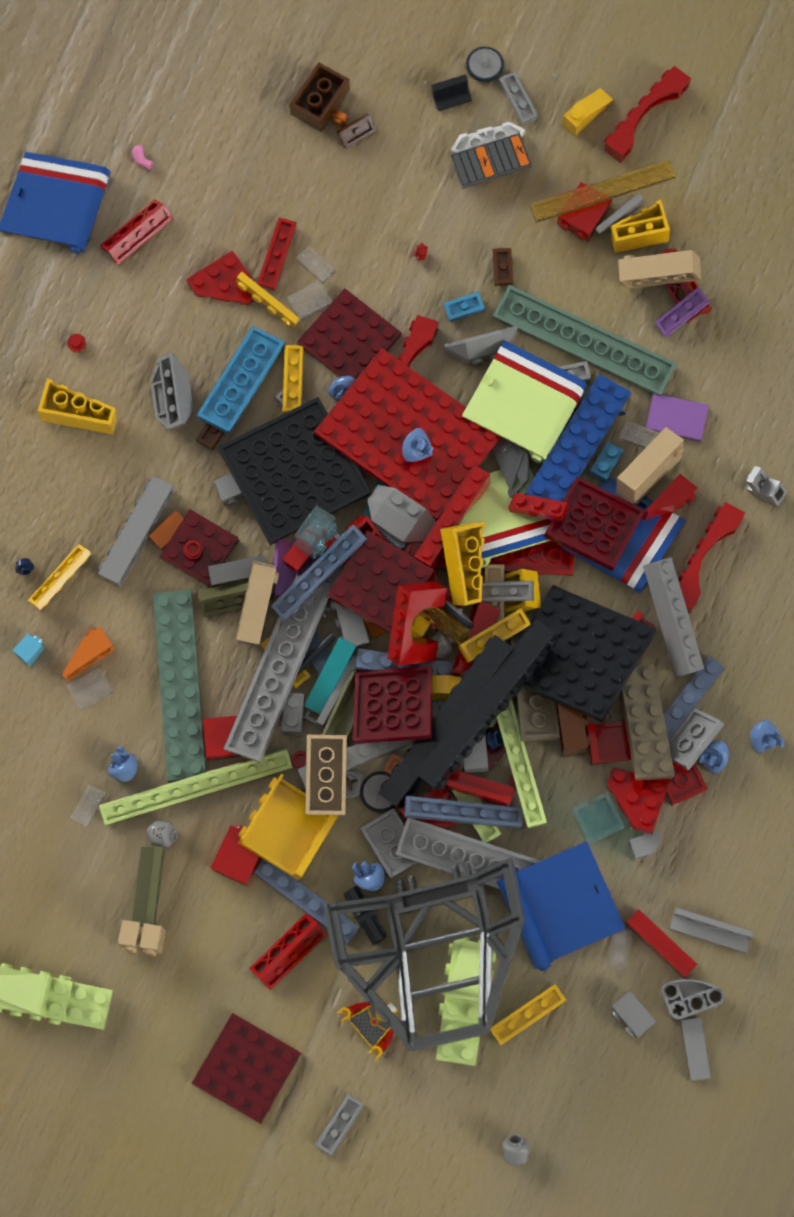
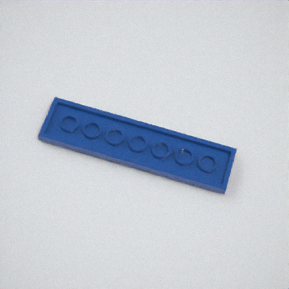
(579, 439)

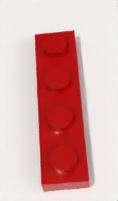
(276, 254)

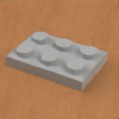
(693, 737)
(384, 837)

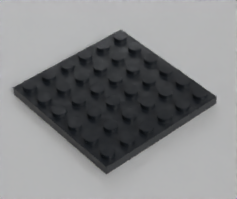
(290, 471)
(592, 654)

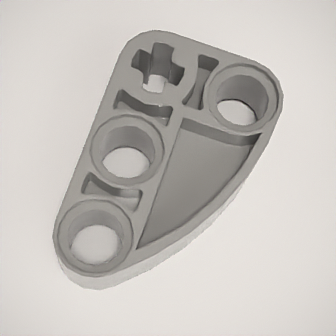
(684, 993)

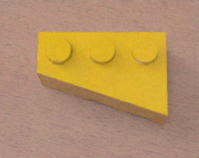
(641, 230)

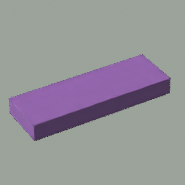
(682, 312)

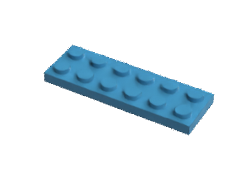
(240, 380)

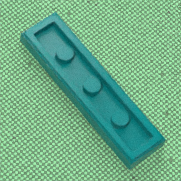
(330, 675)

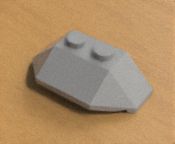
(480, 348)
(171, 392)
(399, 515)

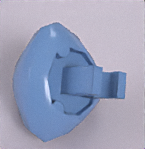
(340, 386)
(416, 446)
(764, 736)
(715, 756)
(124, 765)
(369, 877)

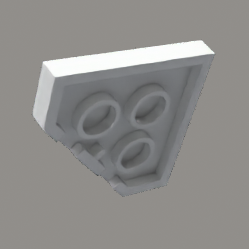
(485, 135)

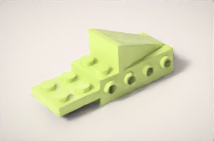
(53, 998)
(462, 1004)

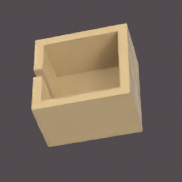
(146, 939)

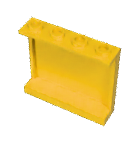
(283, 831)

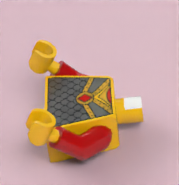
(370, 1026)

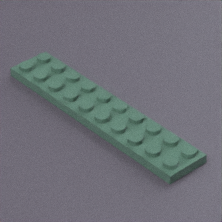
(584, 340)
(179, 685)

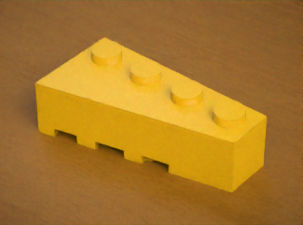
(75, 410)
(463, 561)

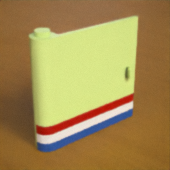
(526, 401)
(504, 529)

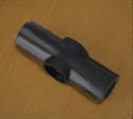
(366, 919)

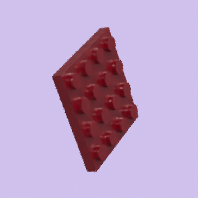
(348, 336)
(595, 524)
(372, 580)
(393, 705)
(246, 1068)

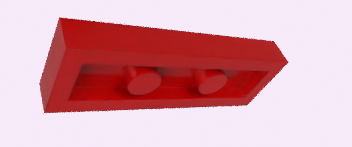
(538, 507)

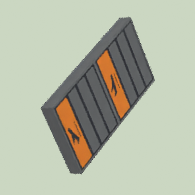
(491, 161)

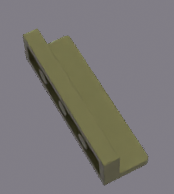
(224, 597)
(342, 716)
(148, 885)

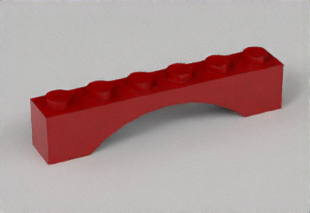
(670, 87)
(421, 337)
(462, 501)
(725, 524)

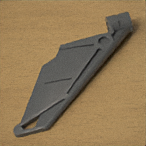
(513, 463)

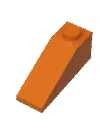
(90, 650)

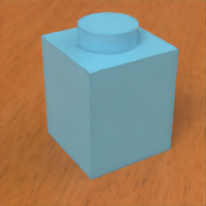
(29, 649)

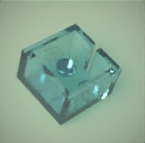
(315, 532)
(598, 820)

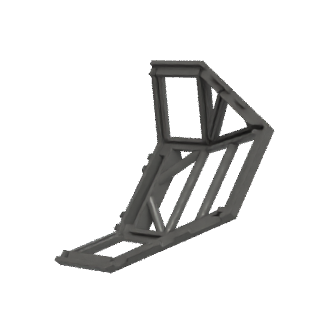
(423, 900)

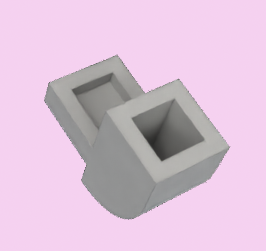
(765, 488)
(644, 845)

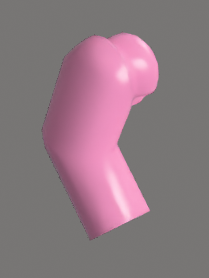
(138, 154)

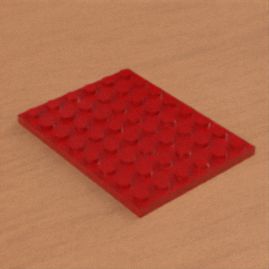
(380, 413)

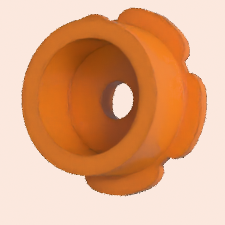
(339, 118)

